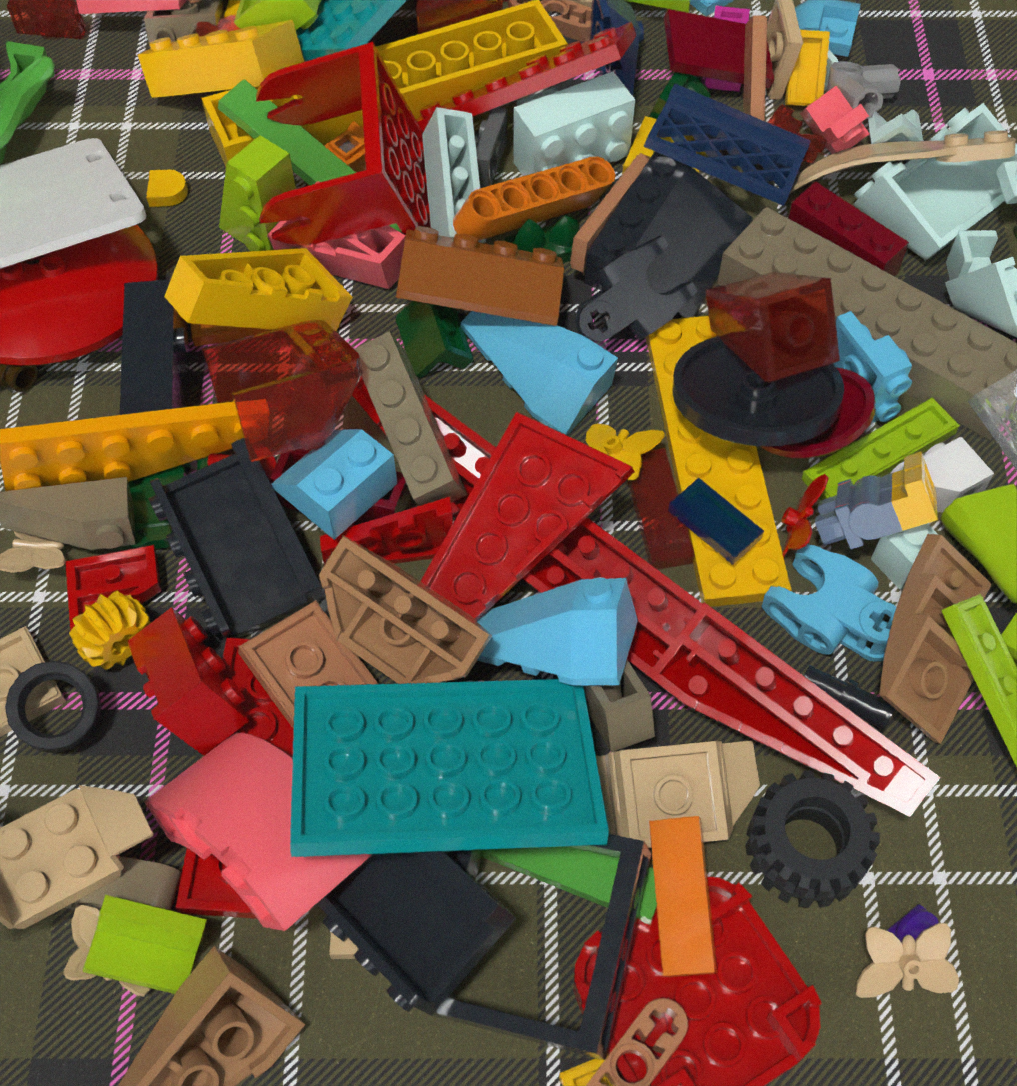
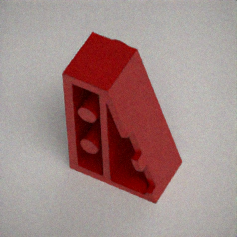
(187, 682)

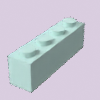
(449, 166)

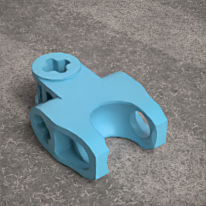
(839, 611)

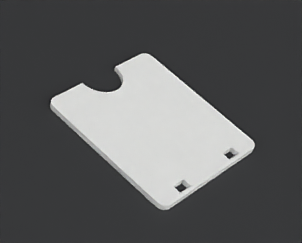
(62, 200)

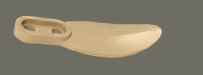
(953, 149)

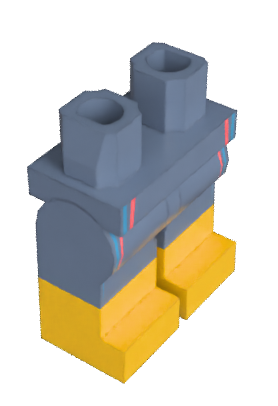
(879, 505)

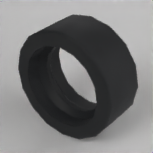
(33, 677)

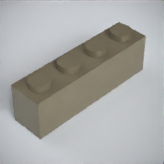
(409, 422)

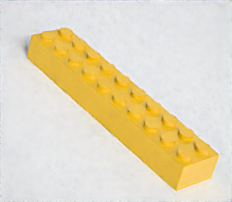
(429, 68)

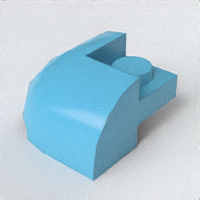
(834, 16)

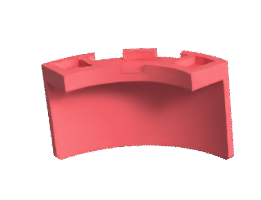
(240, 812)

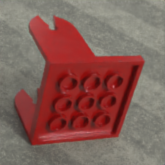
(395, 174)

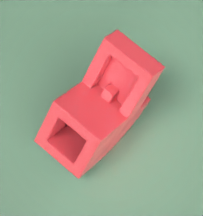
(836, 120)

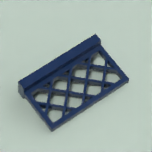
(726, 128)

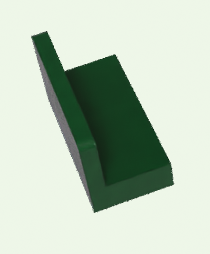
(433, 335)

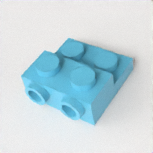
(877, 361)

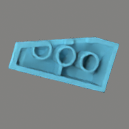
(547, 365)
(568, 631)

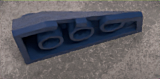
(614, 14)

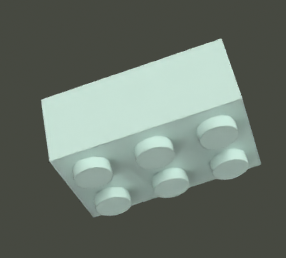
(574, 125)

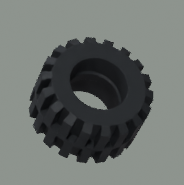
(834, 810)

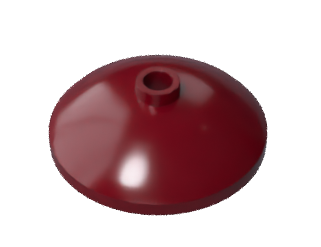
(854, 418)

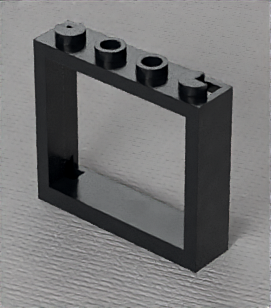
(608, 970)

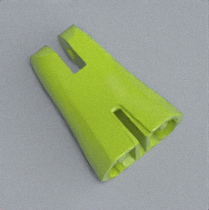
(988, 530)

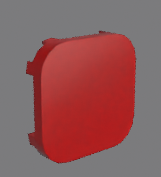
(742, 1021)

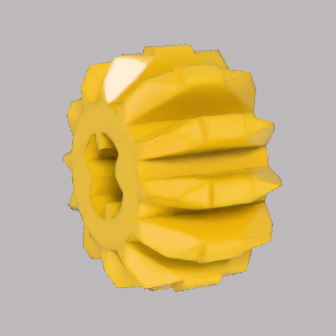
(106, 627)

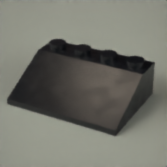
(689, 214)

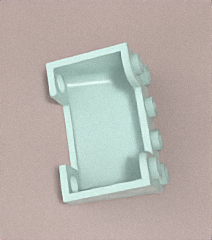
(936, 199)

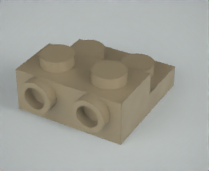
(182, 21)

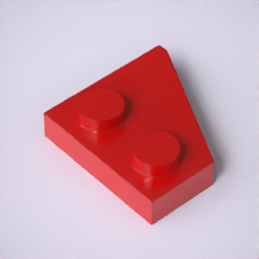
(123, 571)

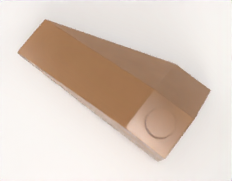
(215, 1030)

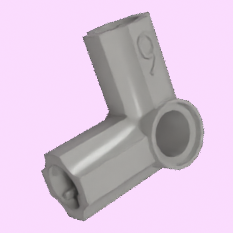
(864, 84)

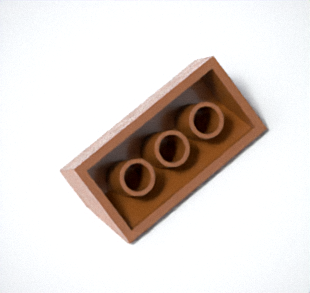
(481, 276)

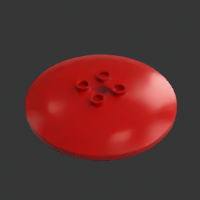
(71, 297)

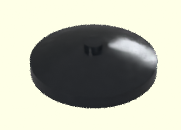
(735, 404)

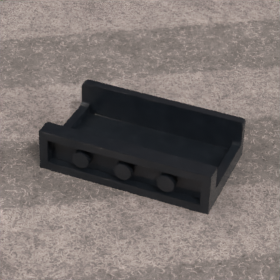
(236, 545)
(416, 923)

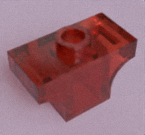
(47, 18)

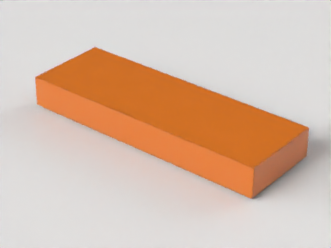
(682, 897)

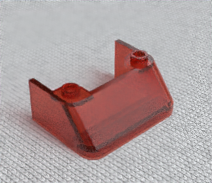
(285, 385)

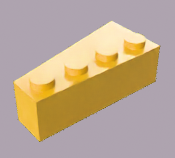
(219, 59)
(256, 289)

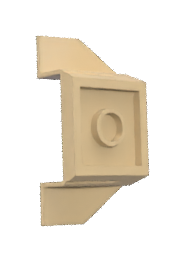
(676, 783)
(65, 852)

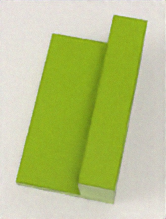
(144, 944)

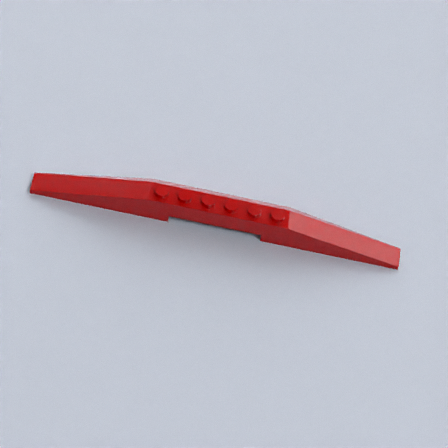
(706, 656)

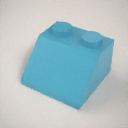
(339, 480)

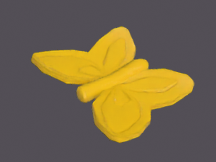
(623, 447)

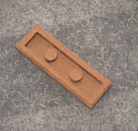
(755, 66)

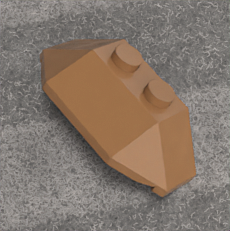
(397, 619)

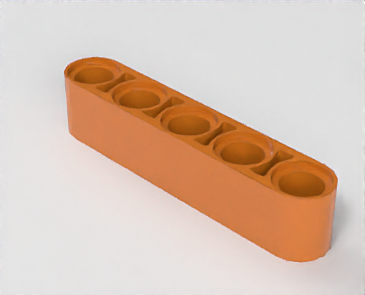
(533, 197)

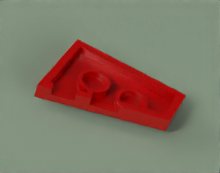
(400, 536)

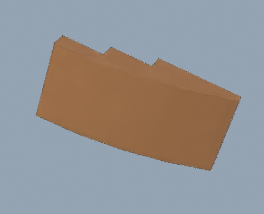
(922, 661)

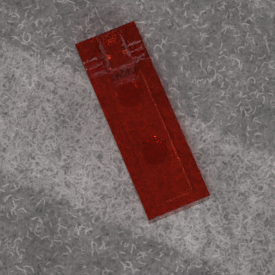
(663, 534)

